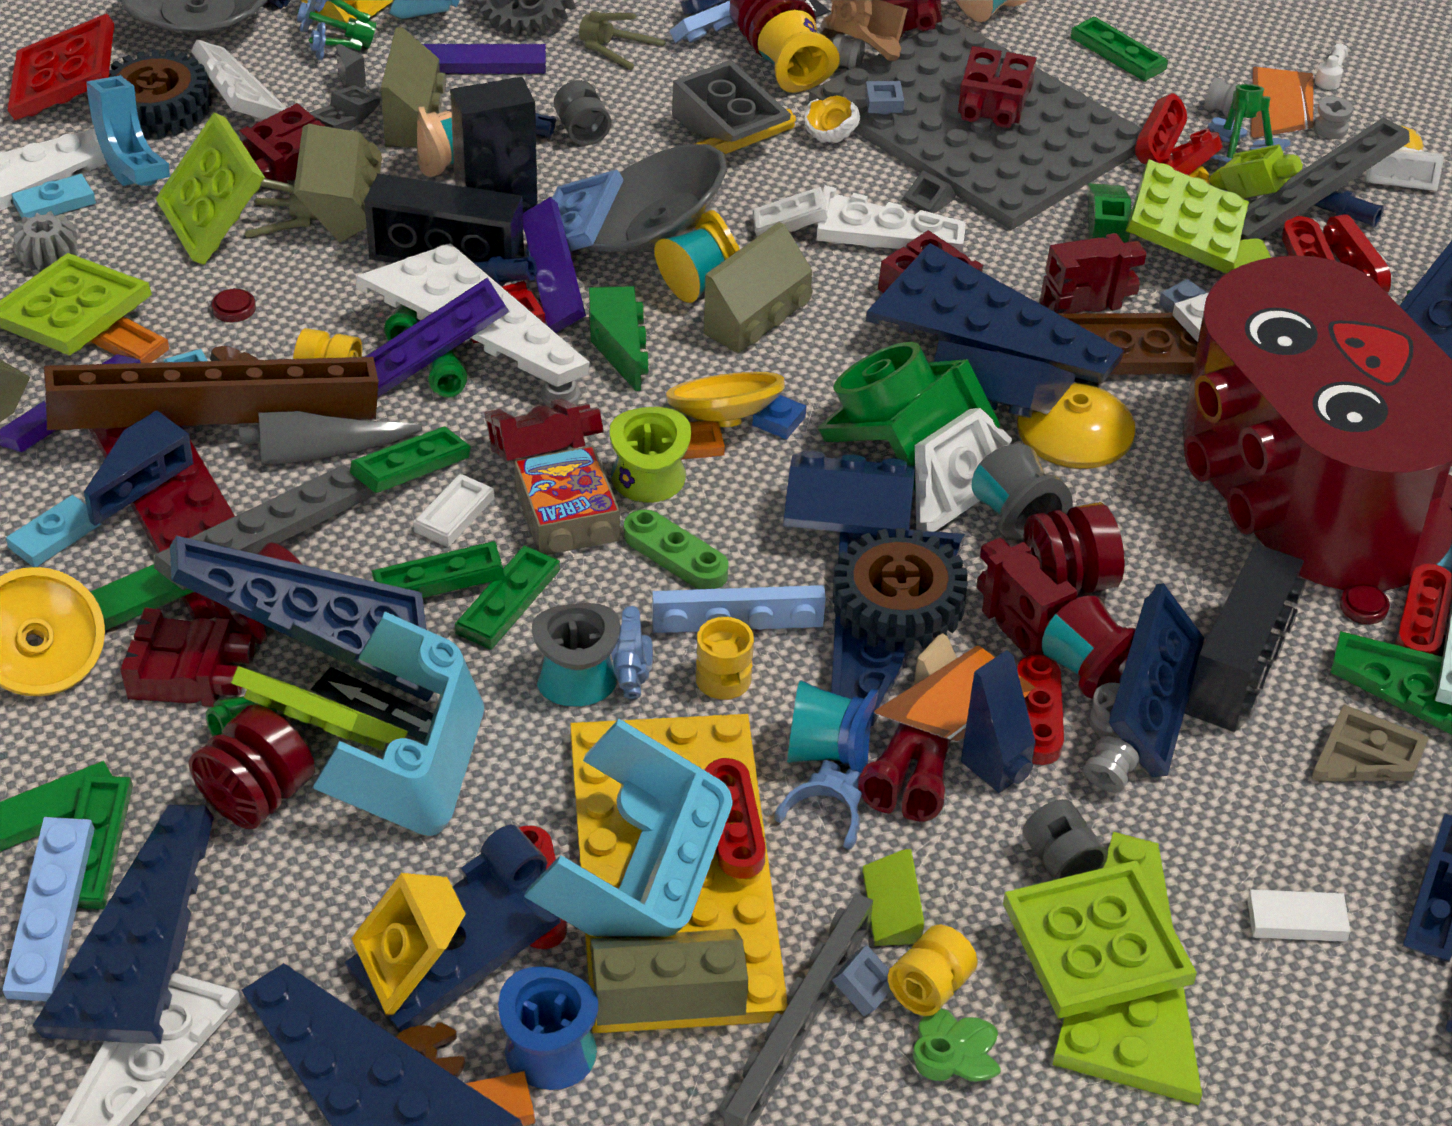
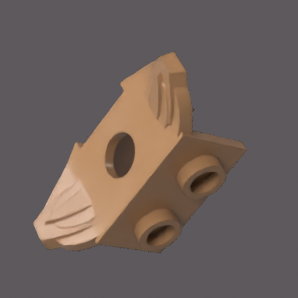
(869, 20)

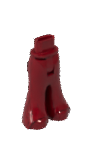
(884, 778)

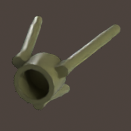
(597, 30)
(296, 208)

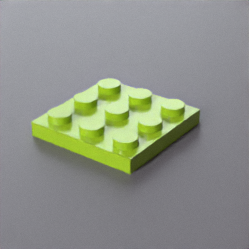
(209, 188)
(1188, 216)
(70, 303)
(316, 710)
(1098, 939)

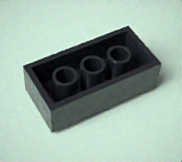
(496, 138)
(420, 215)
(1246, 638)

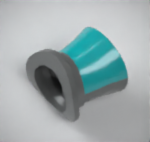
(1017, 487)
(576, 653)

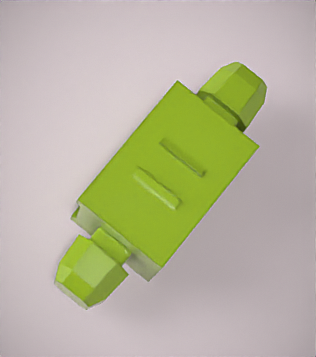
(1257, 171)

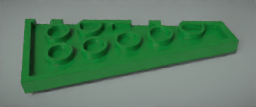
(1395, 675)

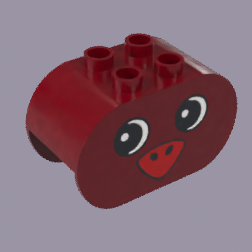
(1323, 420)

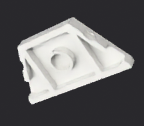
(947, 465)

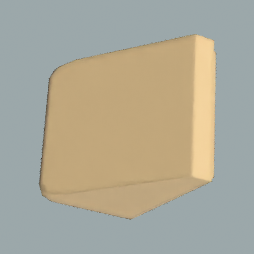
(934, 657)

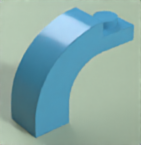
(120, 135)

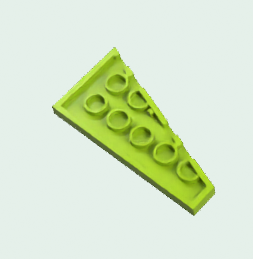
(1143, 1039)

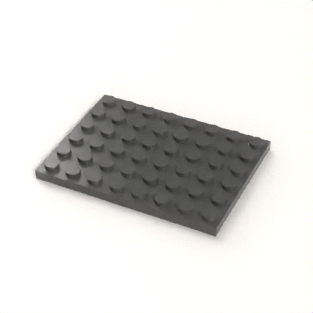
(996, 169)

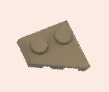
(1369, 750)

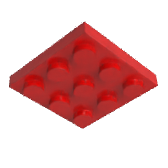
(60, 67)

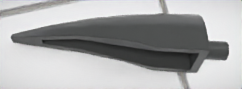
(308, 436)

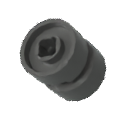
(582, 112)
(1063, 840)

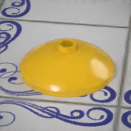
(726, 396)
(1081, 430)
(65, 619)

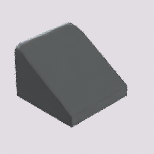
(350, 67)
(929, 193)

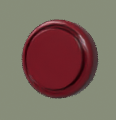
(233, 305)
(1364, 604)

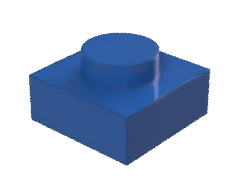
(780, 417)

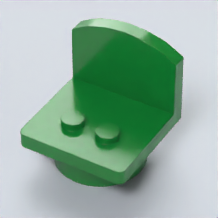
(902, 399)

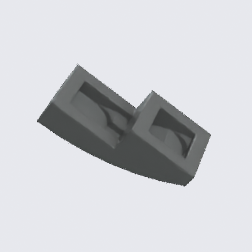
(347, 108)

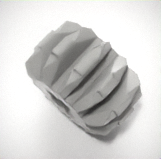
(44, 240)

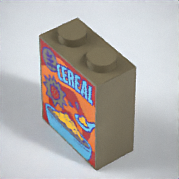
(567, 500)

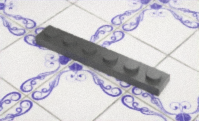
(1323, 177)
(281, 515)
(805, 1002)

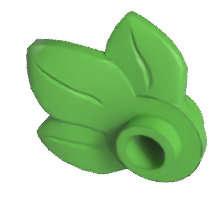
(955, 1048)

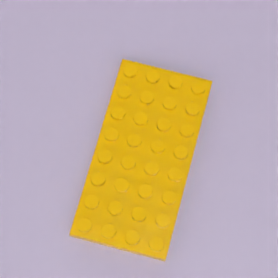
(724, 902)

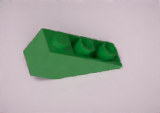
(1108, 211)
(616, 332)

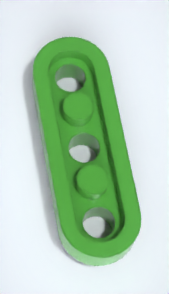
(676, 549)

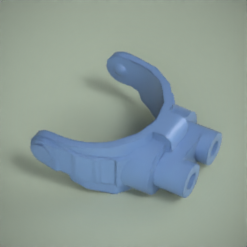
(632, 654)
(833, 784)

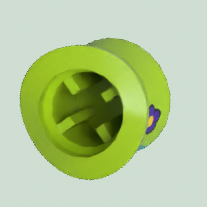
(649, 453)

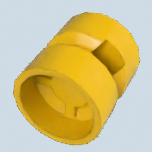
(319, 344)
(724, 658)
(932, 970)

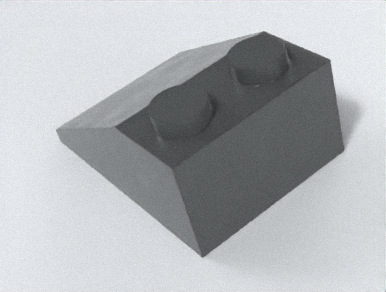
(724, 103)

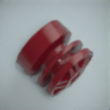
(753, 15)
(1078, 546)
(251, 766)

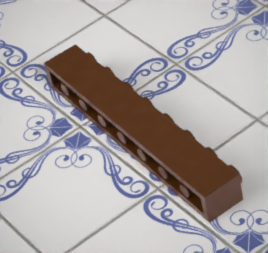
(208, 391)

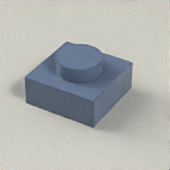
(884, 97)
(1178, 293)
(864, 980)

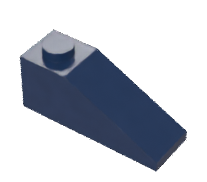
(137, 463)
(998, 726)
(1431, 917)

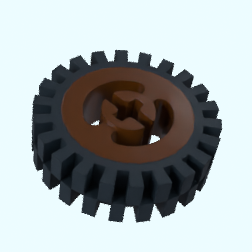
(167, 90)
(901, 568)

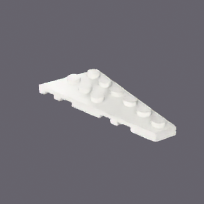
(444, 273)

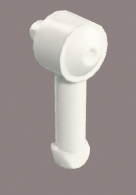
(1330, 72)

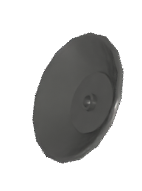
(192, 17)
(662, 198)

